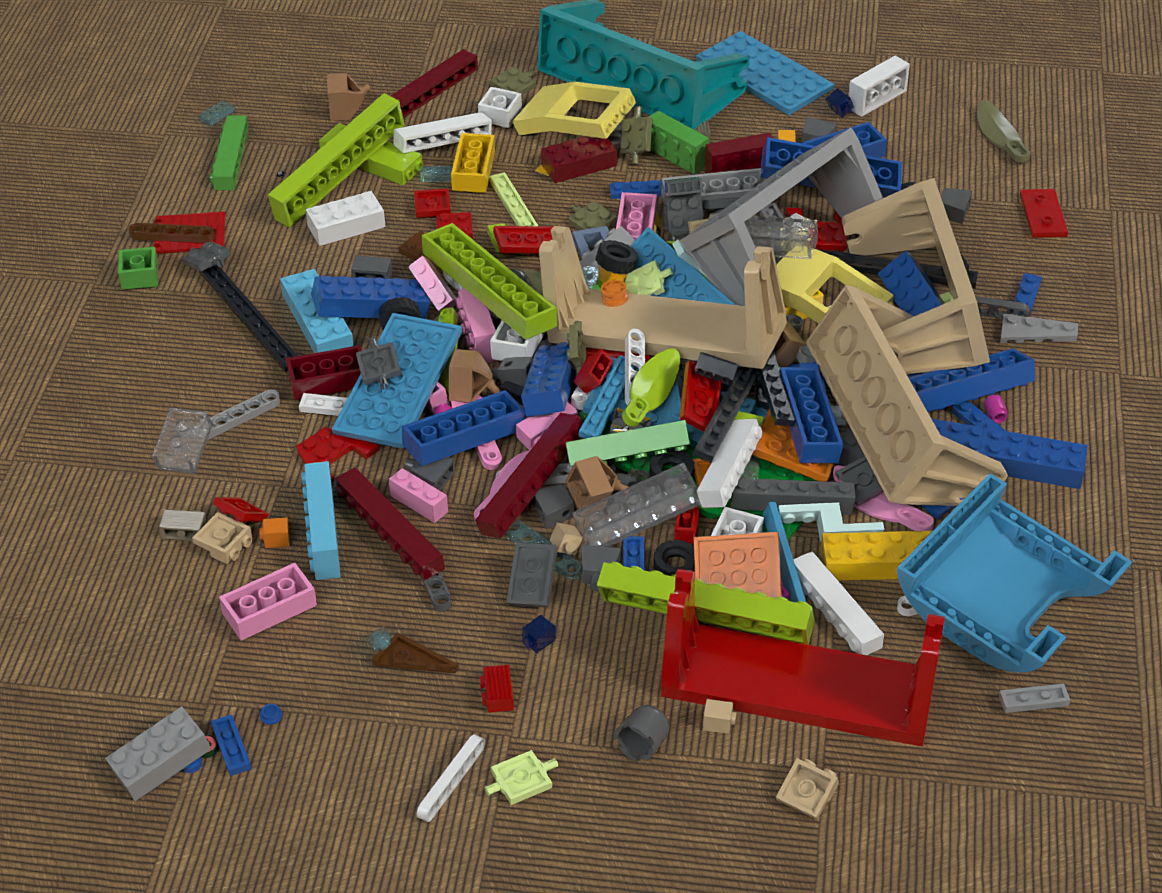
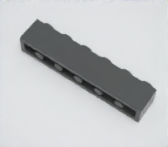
(757, 493)

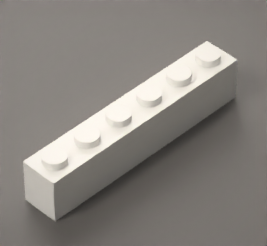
(440, 132)
(729, 463)
(838, 605)

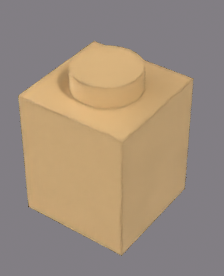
(566, 538)
(718, 716)

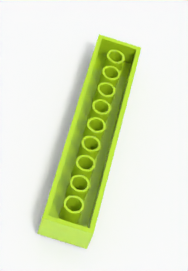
(336, 160)
(490, 281)
(713, 603)

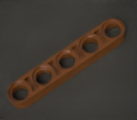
(179, 235)

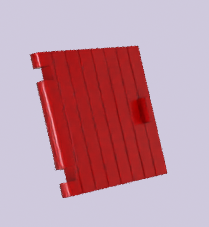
(212, 219)

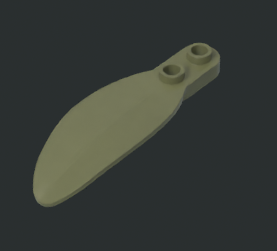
(1001, 132)

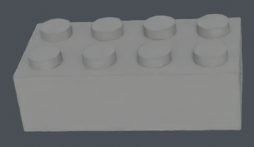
(158, 753)

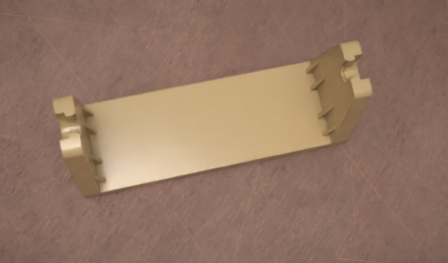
(913, 220)
(689, 326)
(885, 410)

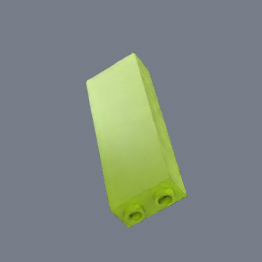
(386, 161)

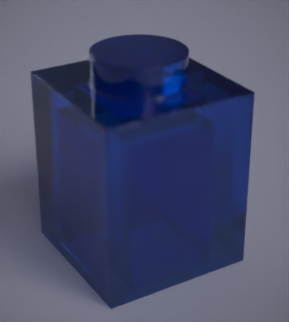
(839, 102)
(538, 634)

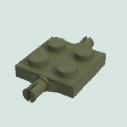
(514, 81)
(636, 135)
(591, 216)
(577, 349)

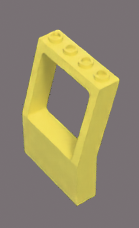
(552, 102)
(803, 277)

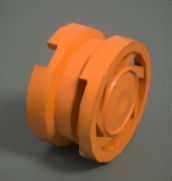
(614, 293)

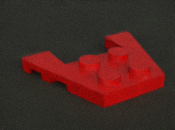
(830, 234)
(330, 447)

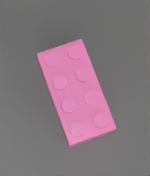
(637, 213)
(475, 324)
(268, 601)

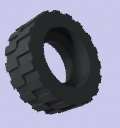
(616, 257)
(398, 305)
(670, 458)
(673, 549)

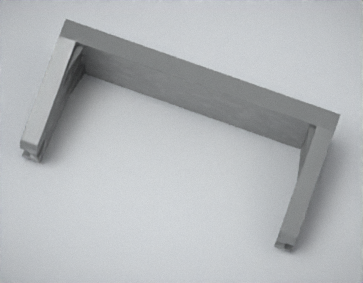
(723, 242)

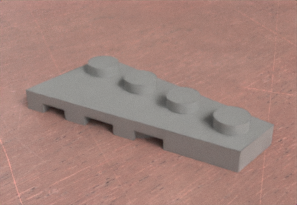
(1030, 328)

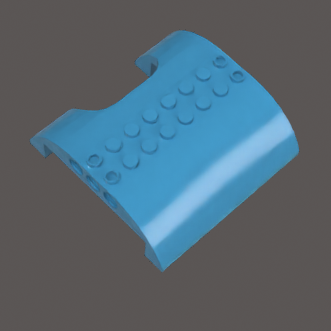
(997, 576)

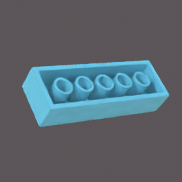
(321, 332)
(320, 521)

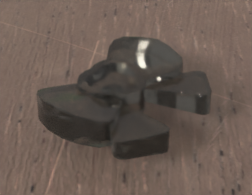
(639, 475)

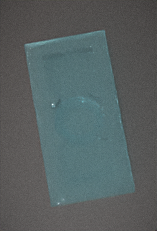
(216, 113)
(435, 173)

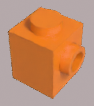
(275, 532)

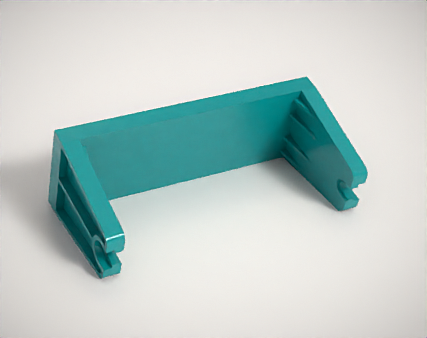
(586, 52)

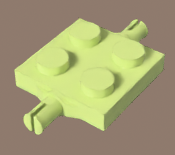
(647, 279)
(521, 777)

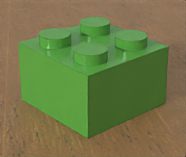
(138, 268)

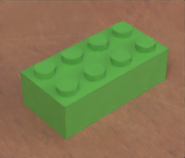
(678, 142)

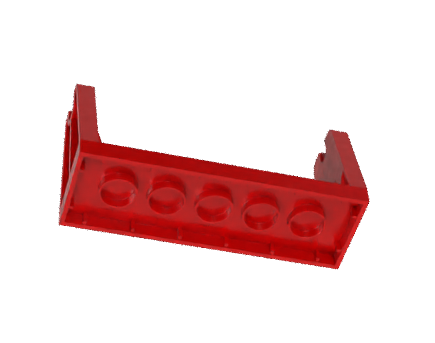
(794, 678)

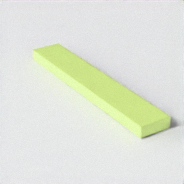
(512, 200)

